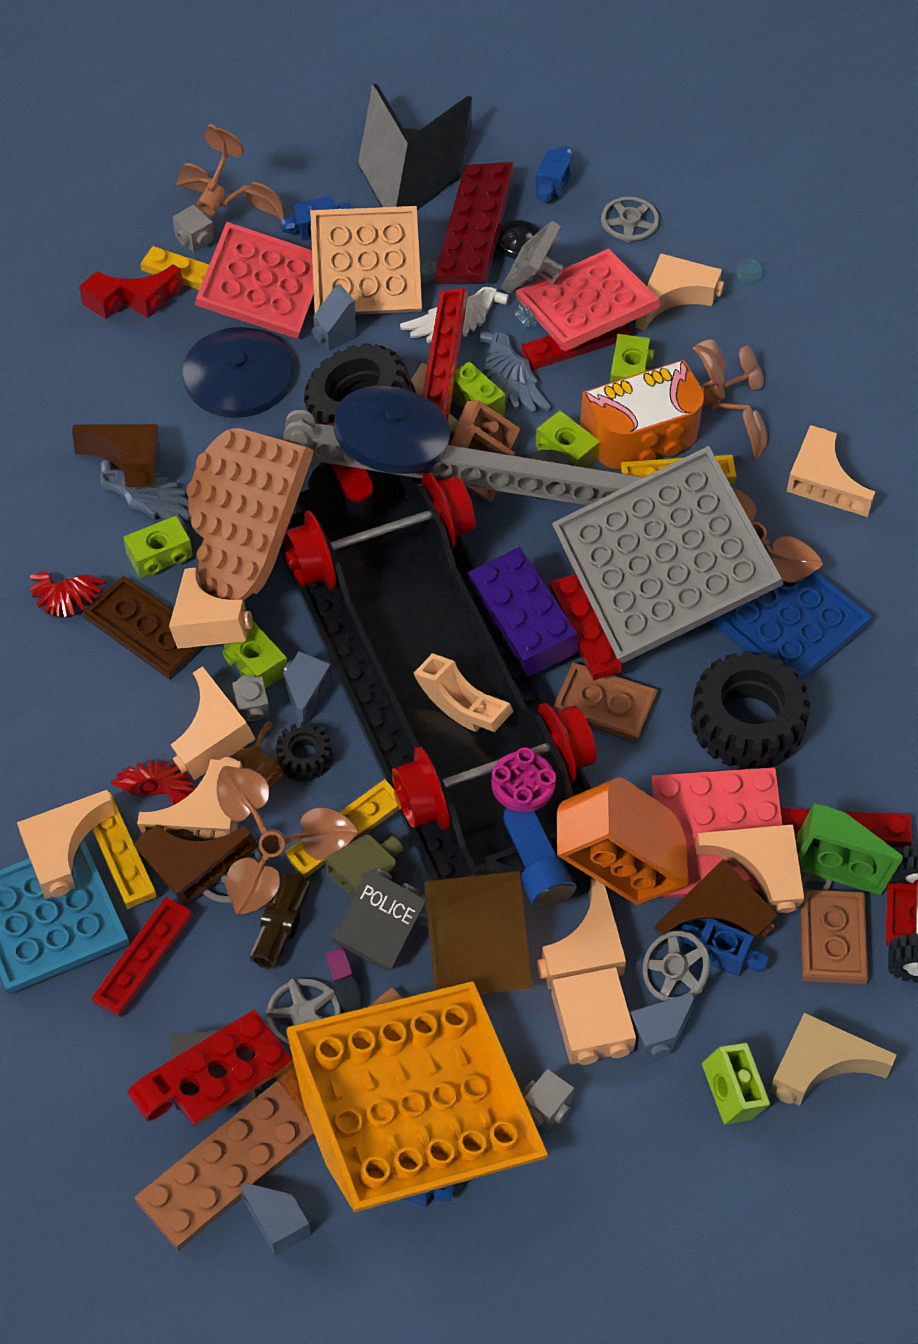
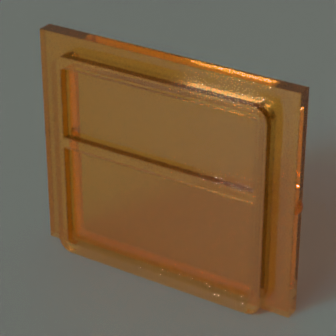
(479, 932)

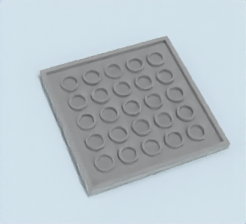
(666, 554)

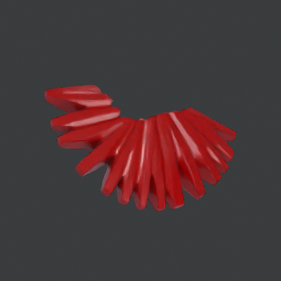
(62, 597)
(155, 781)

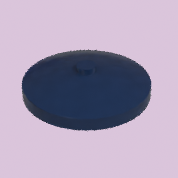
(237, 372)
(391, 429)

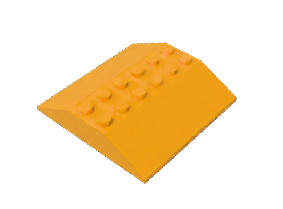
(412, 1096)

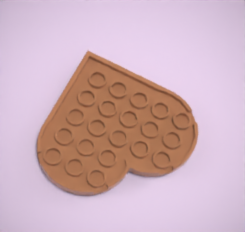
(243, 507)

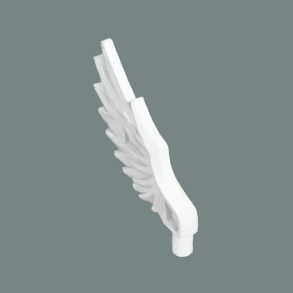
(476, 310)

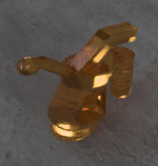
(256, 760)

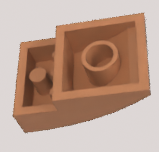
(485, 431)

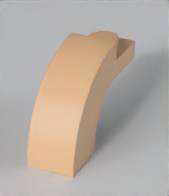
(458, 698)

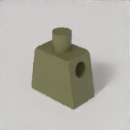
(351, 861)

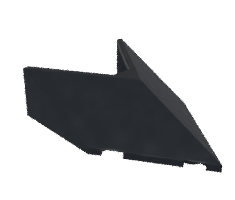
(408, 163)

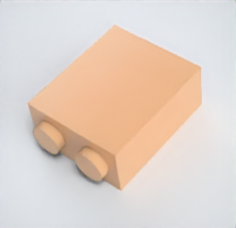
(593, 1016)

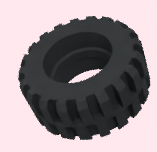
(351, 371)
(751, 678)

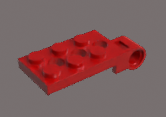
(161, 1088)

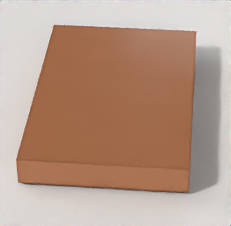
(607, 703)
(833, 937)

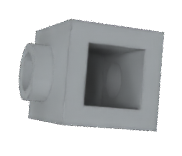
(193, 228)
(250, 697)
(548, 1099)

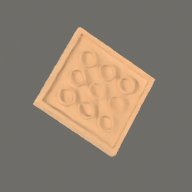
(370, 256)

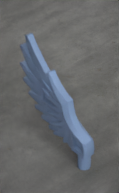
(512, 373)
(160, 500)

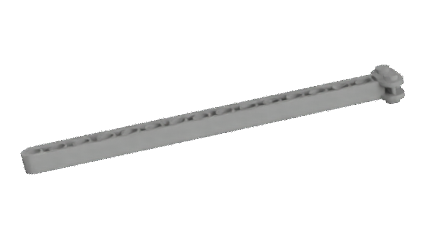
(475, 467)

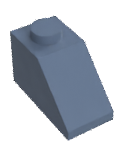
(335, 319)
(306, 683)
(661, 1025)
(277, 1216)

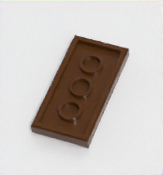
(140, 626)

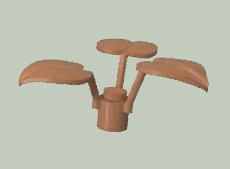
(213, 195)
(714, 389)
(789, 555)
(253, 883)

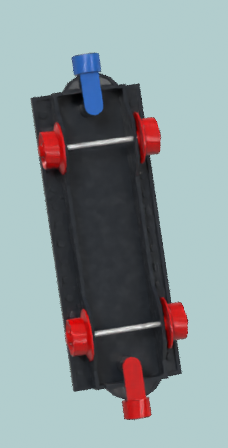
(387, 589)

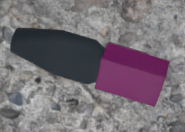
(345, 984)

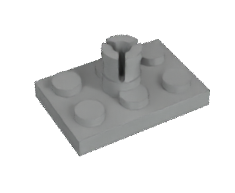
(533, 259)

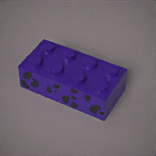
(523, 612)

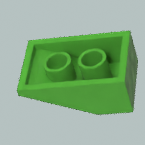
(844, 851)

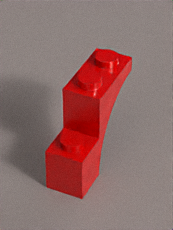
(145, 295)

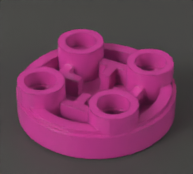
(523, 781)

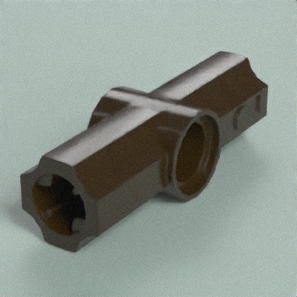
(280, 921)

